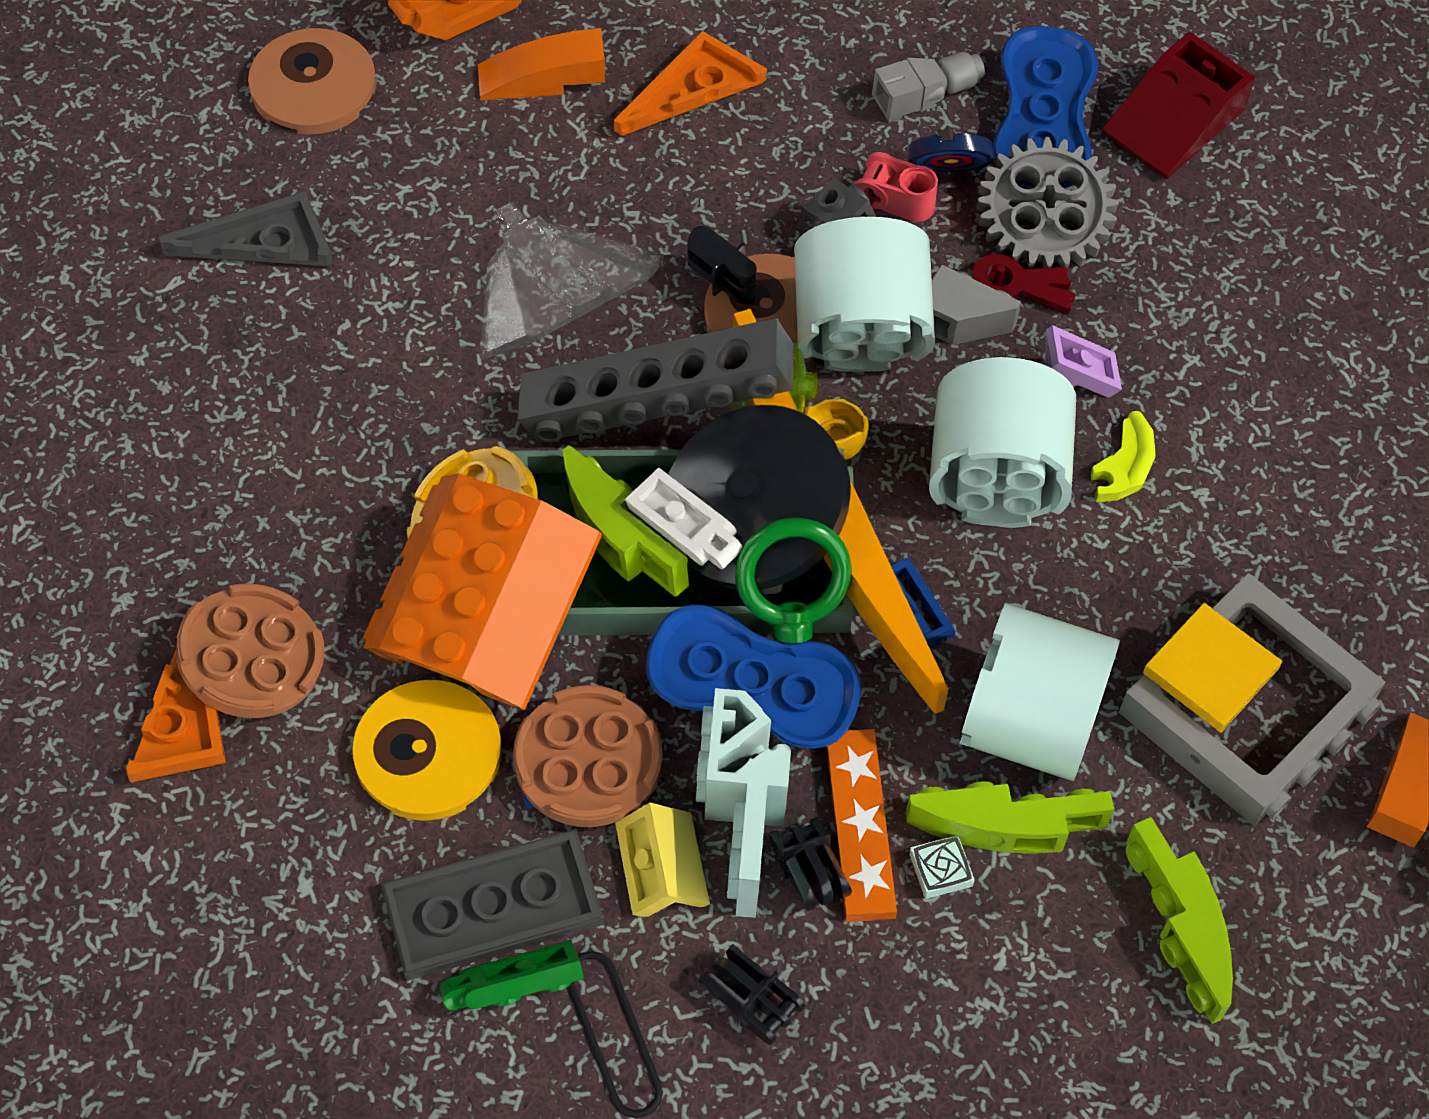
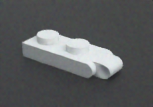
(684, 520)

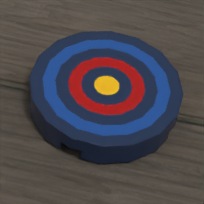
(961, 154)

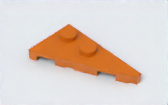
(696, 77)
(177, 733)

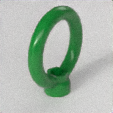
(793, 620)

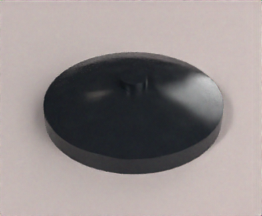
(763, 469)

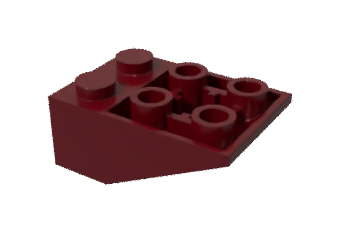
(1180, 105)

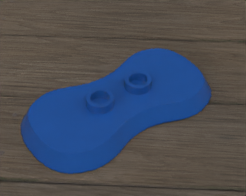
(1047, 86)
(801, 687)

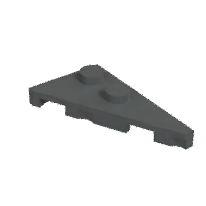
(265, 233)

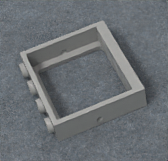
(1217, 766)

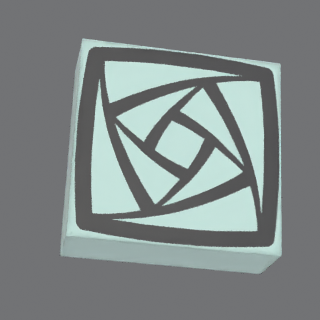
(941, 867)

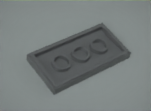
(491, 904)

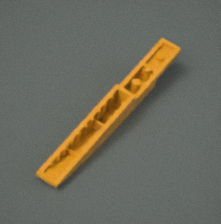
(875, 587)

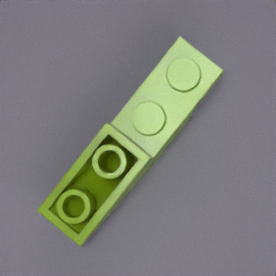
(626, 539)
(991, 821)
(1196, 933)

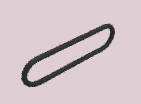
(637, 1034)

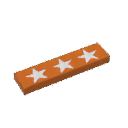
(861, 826)

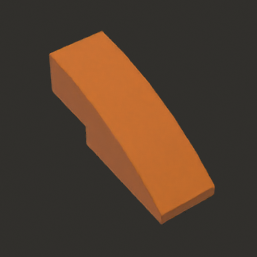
(544, 66)
(1404, 793)

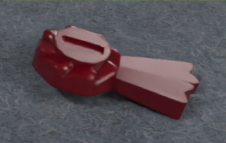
(1041, 285)

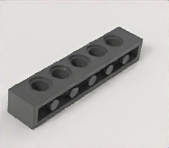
(657, 381)

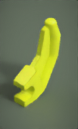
(1130, 464)

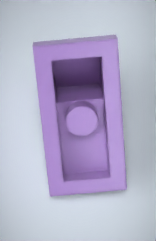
(1082, 362)

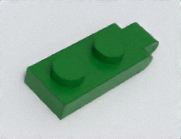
(512, 977)

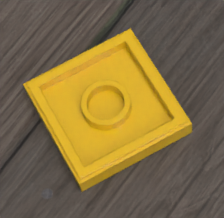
(1212, 667)

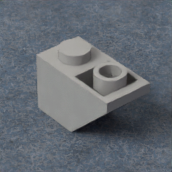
(968, 309)

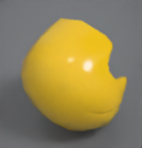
(842, 422)

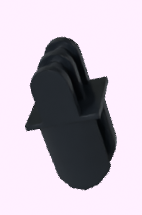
(722, 264)
(810, 863)
(746, 988)

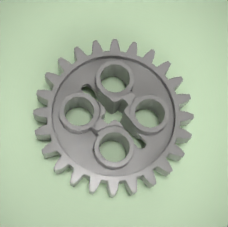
(1045, 170)

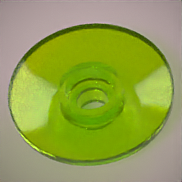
(804, 382)

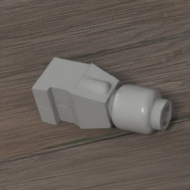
(922, 82)

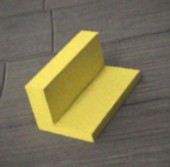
(661, 859)

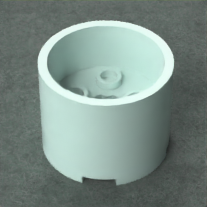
(864, 293)
(1003, 441)
(1039, 691)

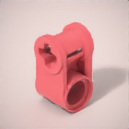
(899, 187)

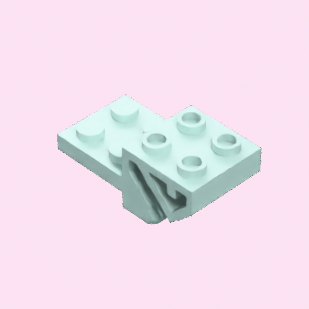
(742, 785)

